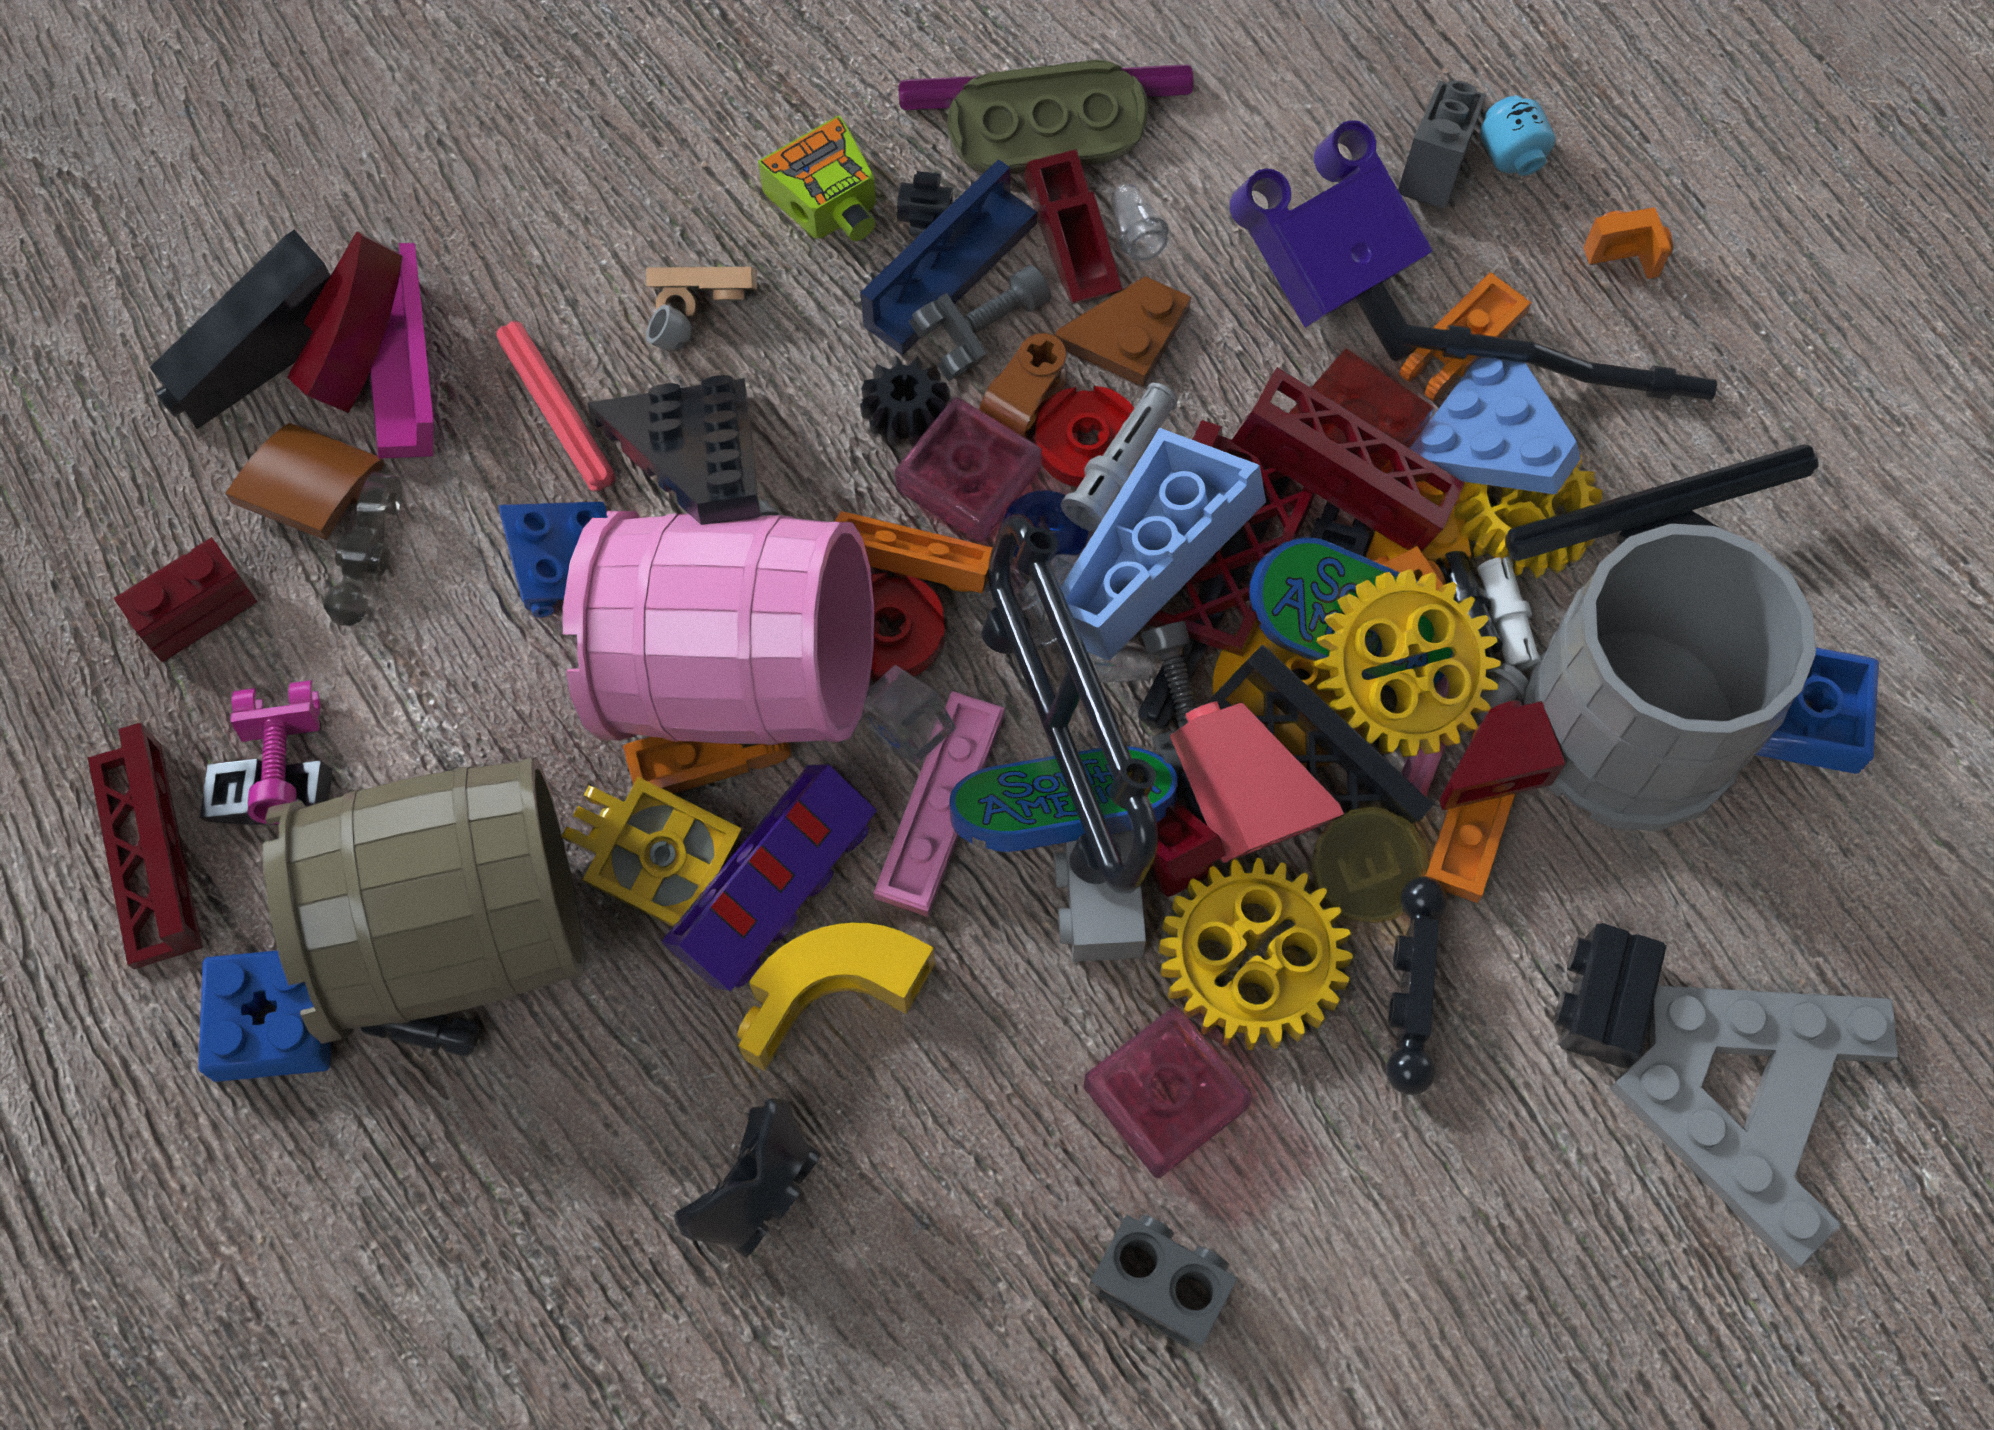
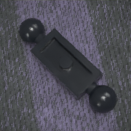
(1410, 1067)

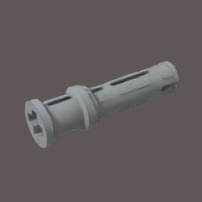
(1110, 472)

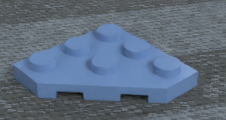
(1500, 431)

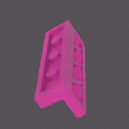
(401, 373)

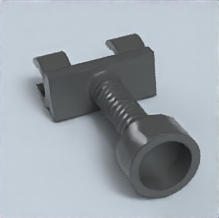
(1027, 291)
(1167, 644)

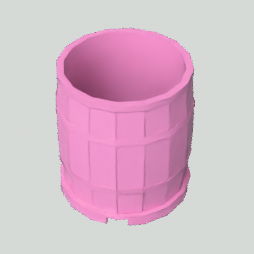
(720, 628)

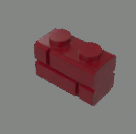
(185, 600)

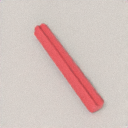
(556, 406)

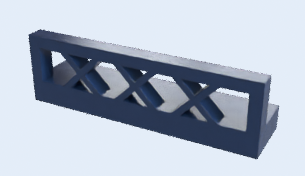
(947, 256)

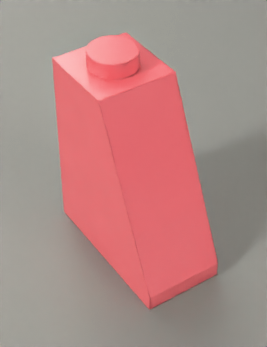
(1248, 780)

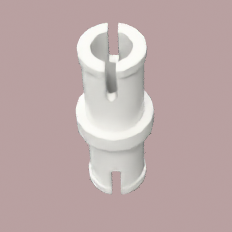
(1509, 613)

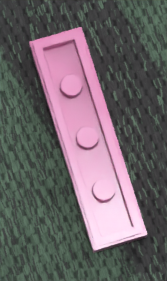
(925, 832)

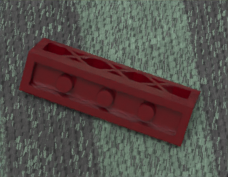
(1345, 471)
(158, 846)

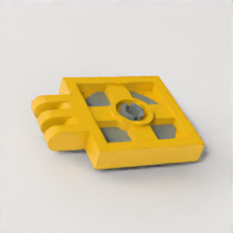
(652, 848)

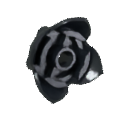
(756, 1185)

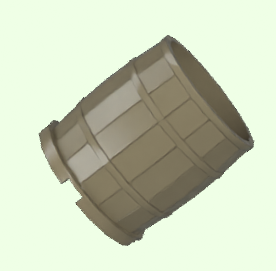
(422, 896)

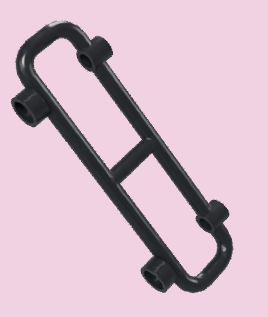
(1006, 631)

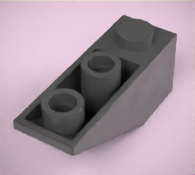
(1441, 143)

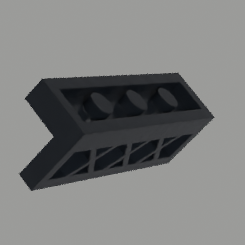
(1330, 733)

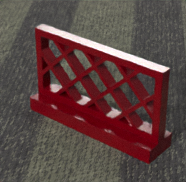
(1212, 436)

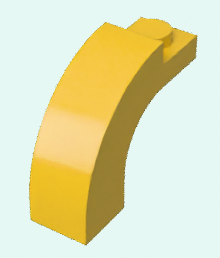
(829, 961)

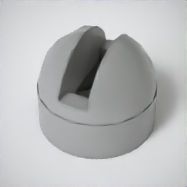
(668, 329)

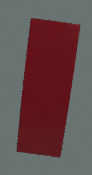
(1072, 226)
(348, 323)

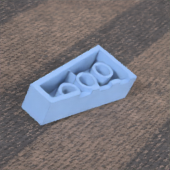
(1157, 535)

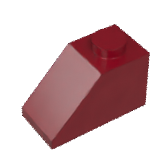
(1507, 756)

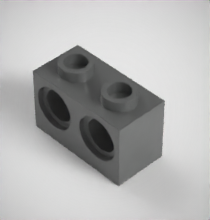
(1154, 1296)

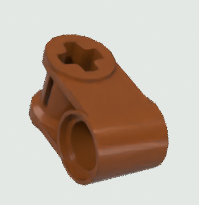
(1027, 384)

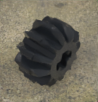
(903, 400)

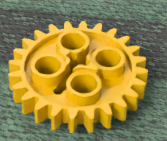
(1394, 613)
(1291, 989)

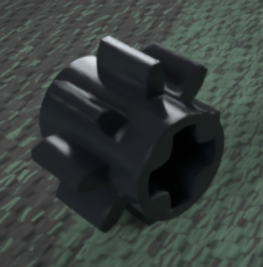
(922, 201)

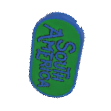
(1302, 585)
(1030, 805)

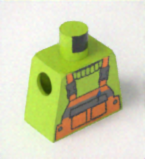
(822, 182)

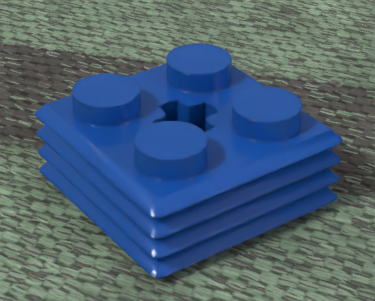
(1844, 731)
(230, 1036)

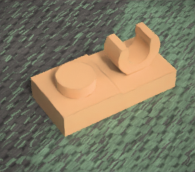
(725, 282)

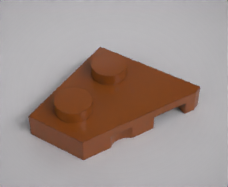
(1128, 329)

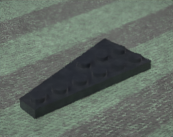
(693, 442)

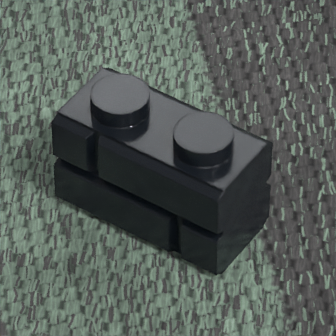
(1610, 995)

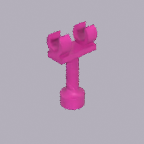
(273, 725)

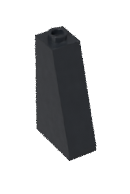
(244, 335)

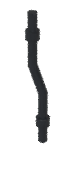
(1657, 382)

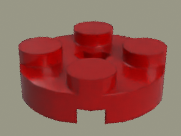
(1074, 411)
(920, 634)

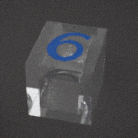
(906, 715)

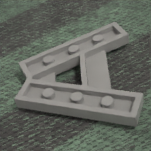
(1756, 1163)

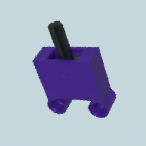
(1340, 240)

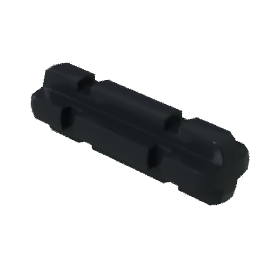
(431, 1032)

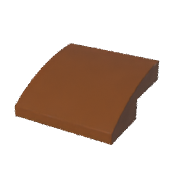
(303, 479)

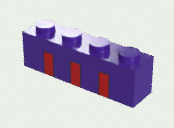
(770, 878)

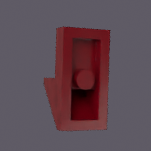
(1183, 850)

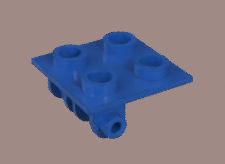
(542, 546)

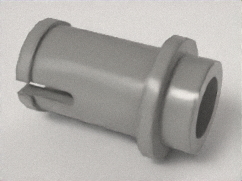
(1510, 688)

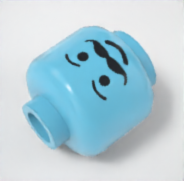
(1517, 135)

